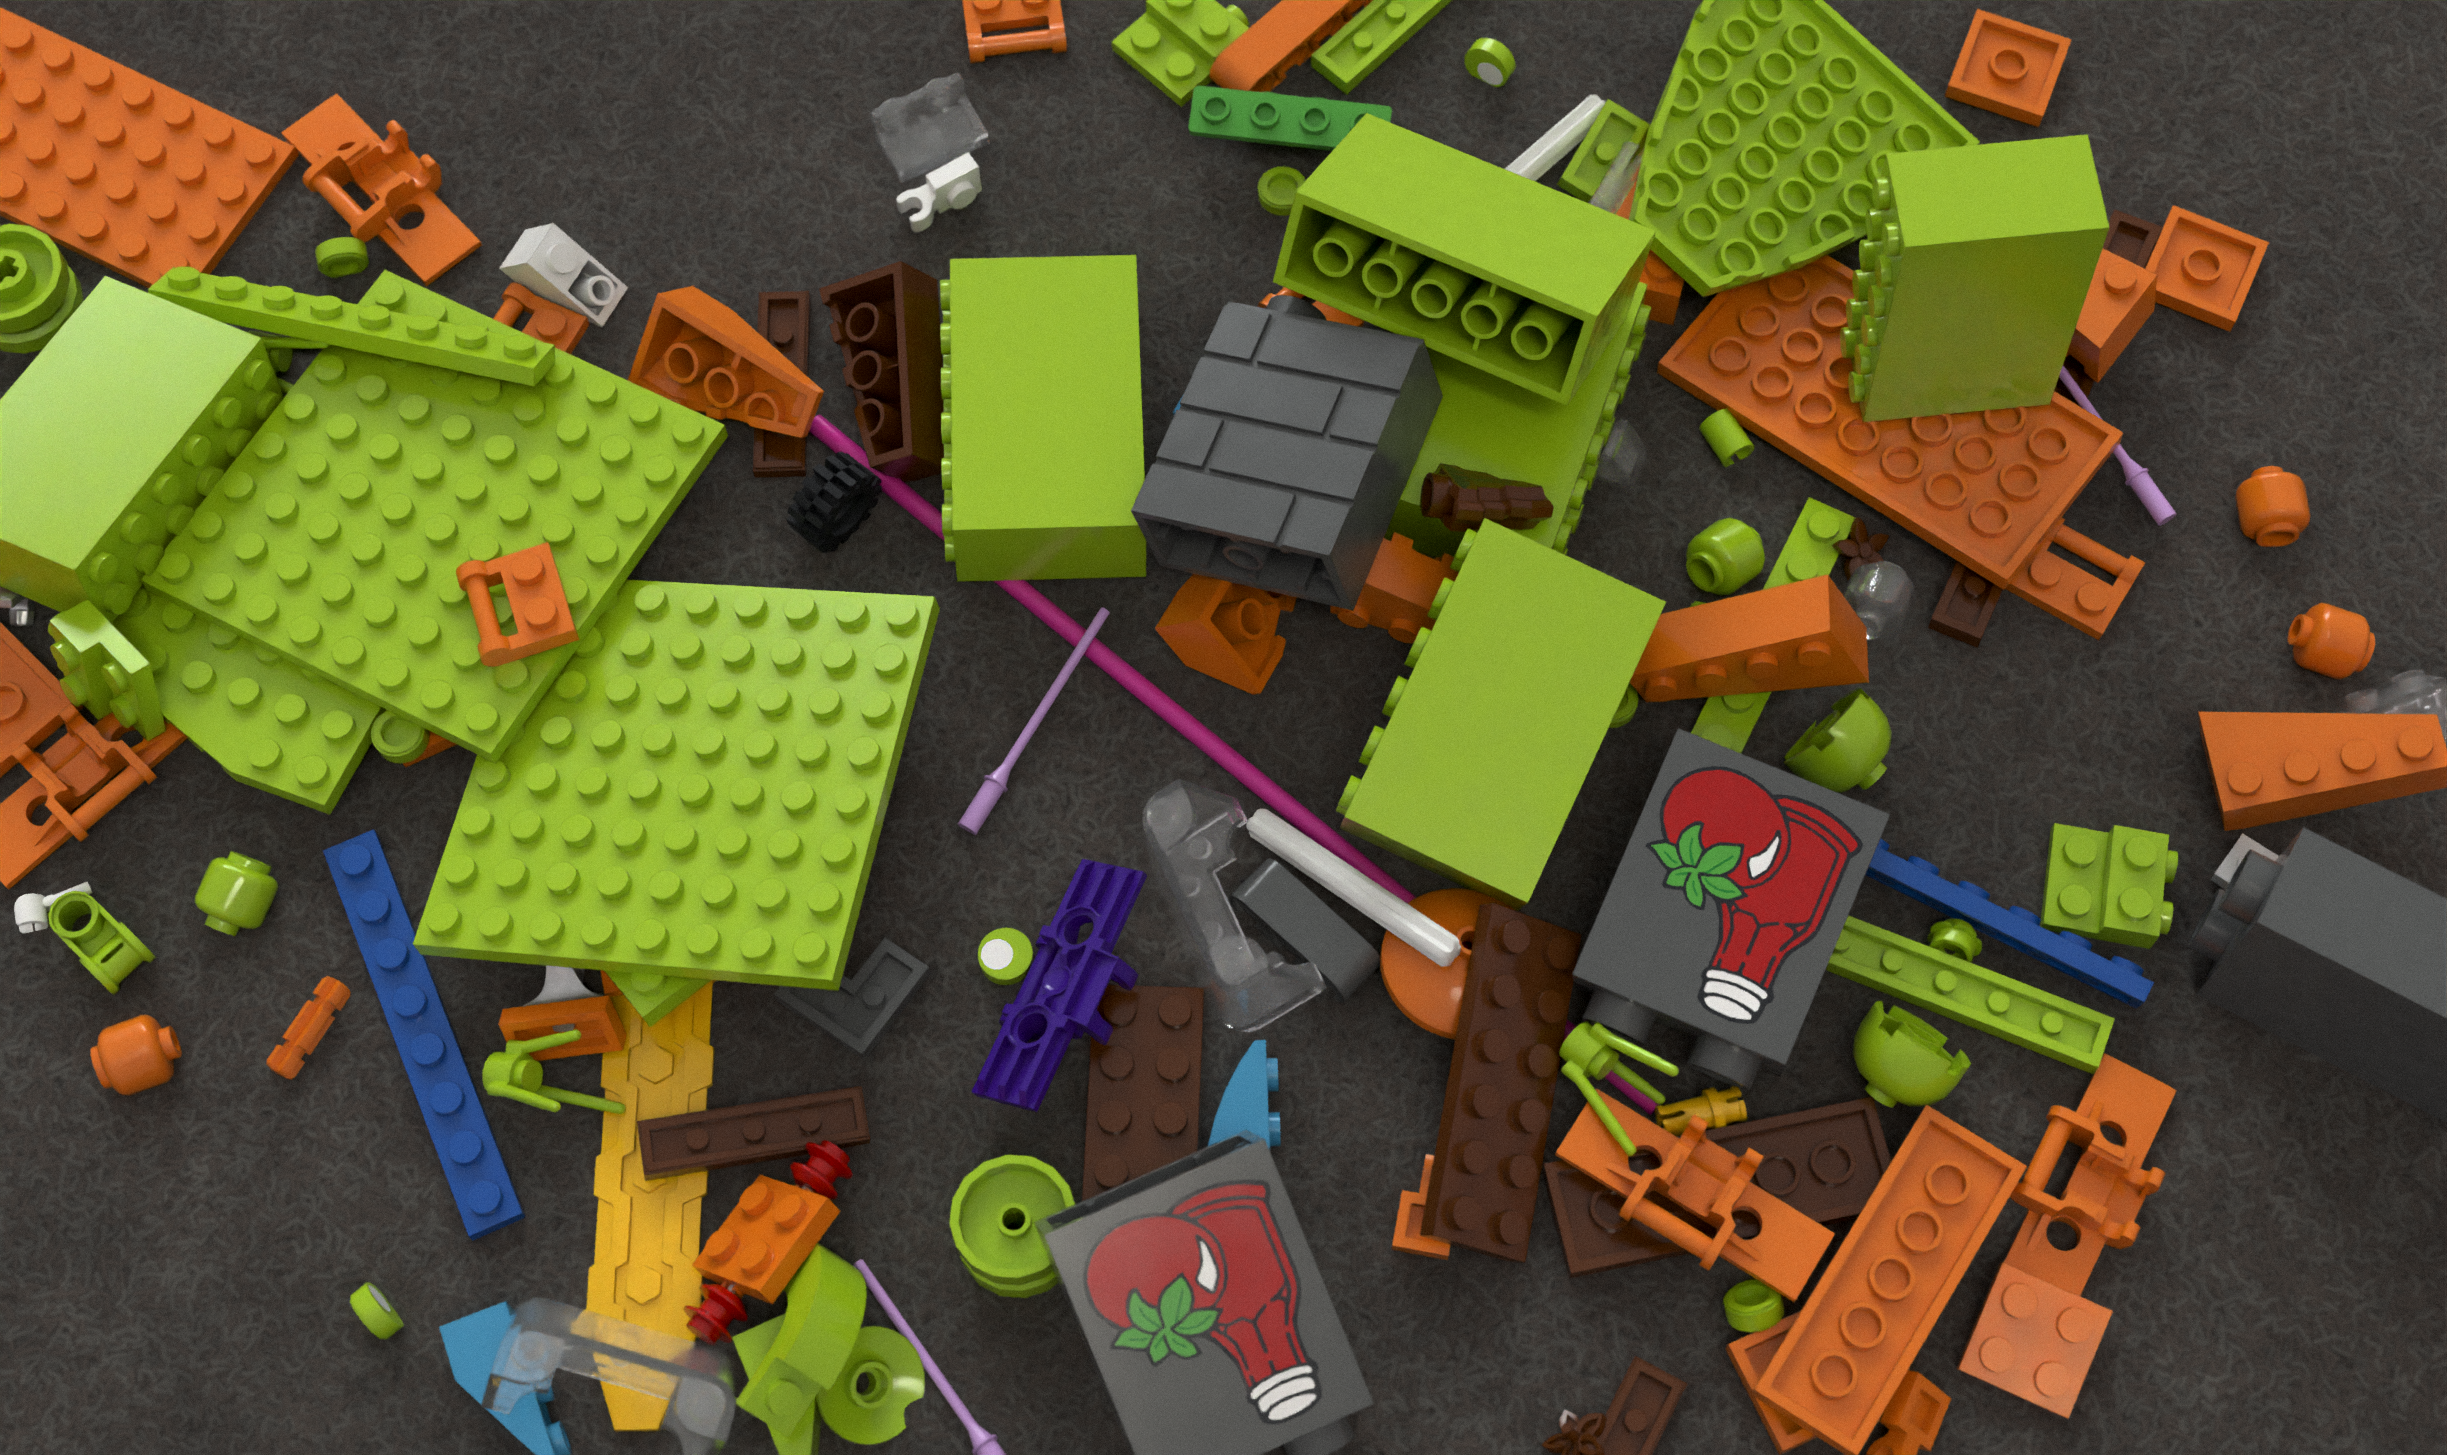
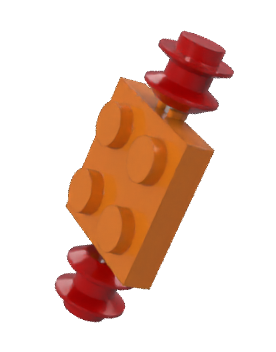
(766, 1240)

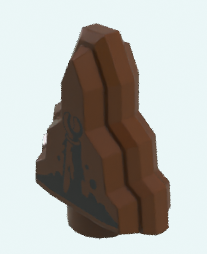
(1467, 497)

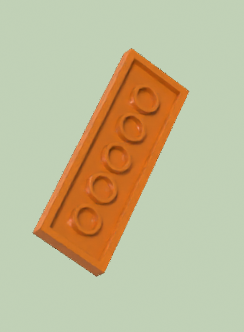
(1889, 1282)

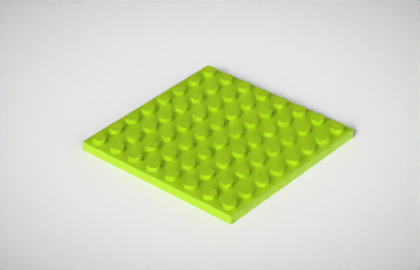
(390, 474)
(692, 790)

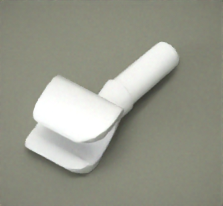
(34, 908)

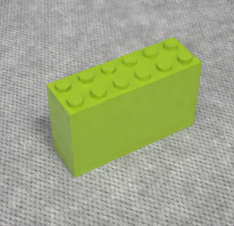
(1463, 257)
(1972, 276)
(1042, 418)
(1521, 437)
(120, 443)
(1499, 713)

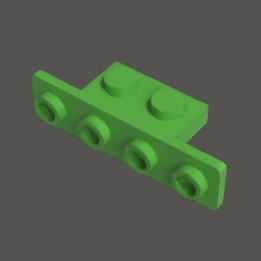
(1276, 117)

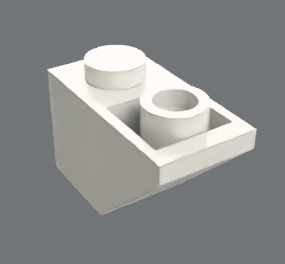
(563, 273)

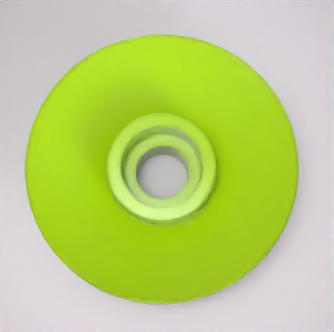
(894, 1382)

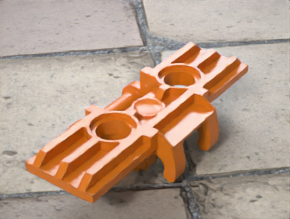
(391, 176)
(66, 778)
(2106, 1181)
(1705, 1183)

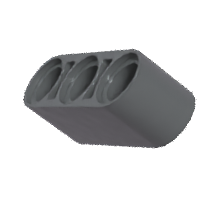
(1307, 927)

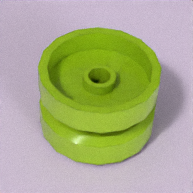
(35, 289)
(990, 1200)

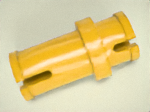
(1713, 1106)

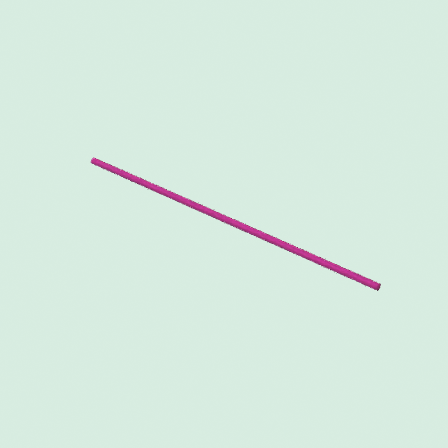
(1162, 705)

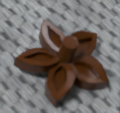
(1860, 548)
(1578, 1435)

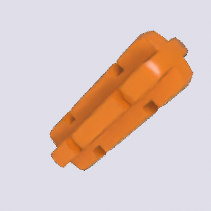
(308, 1027)

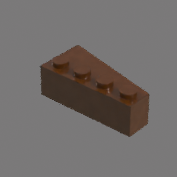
(893, 364)

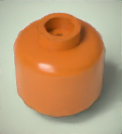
(2272, 506)
(2331, 641)
(135, 1055)

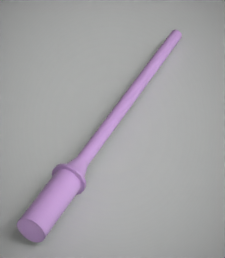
(2135, 475)
(996, 782)
(982, 1441)

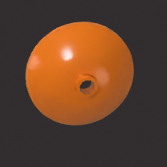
(1417, 985)

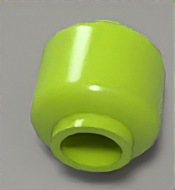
(1725, 556)
(236, 893)

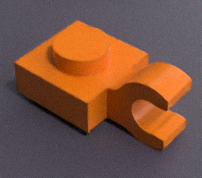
(1410, 1219)
(1912, 1417)

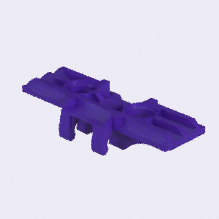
(1063, 987)

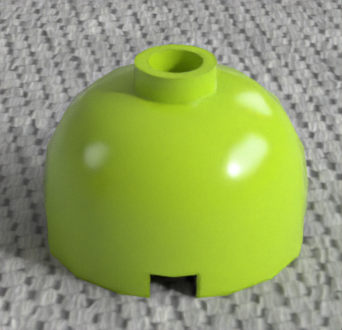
(1844, 745)
(1905, 1058)

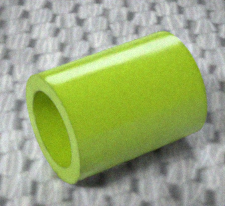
(1726, 437)

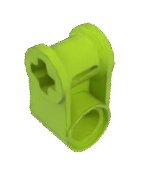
(103, 945)

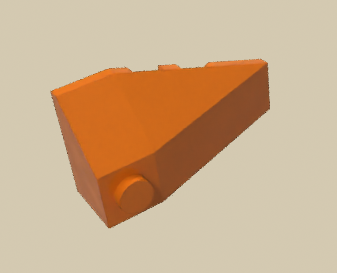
(721, 366)
(1226, 630)

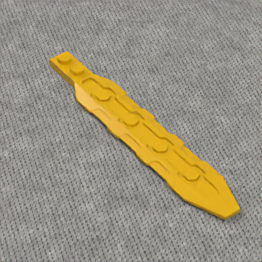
(651, 1226)

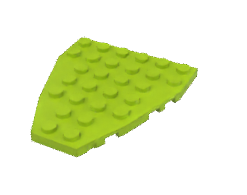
(1774, 141)
(250, 707)

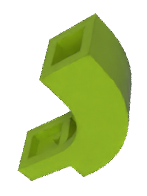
(813, 1343)

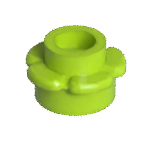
(1955, 936)

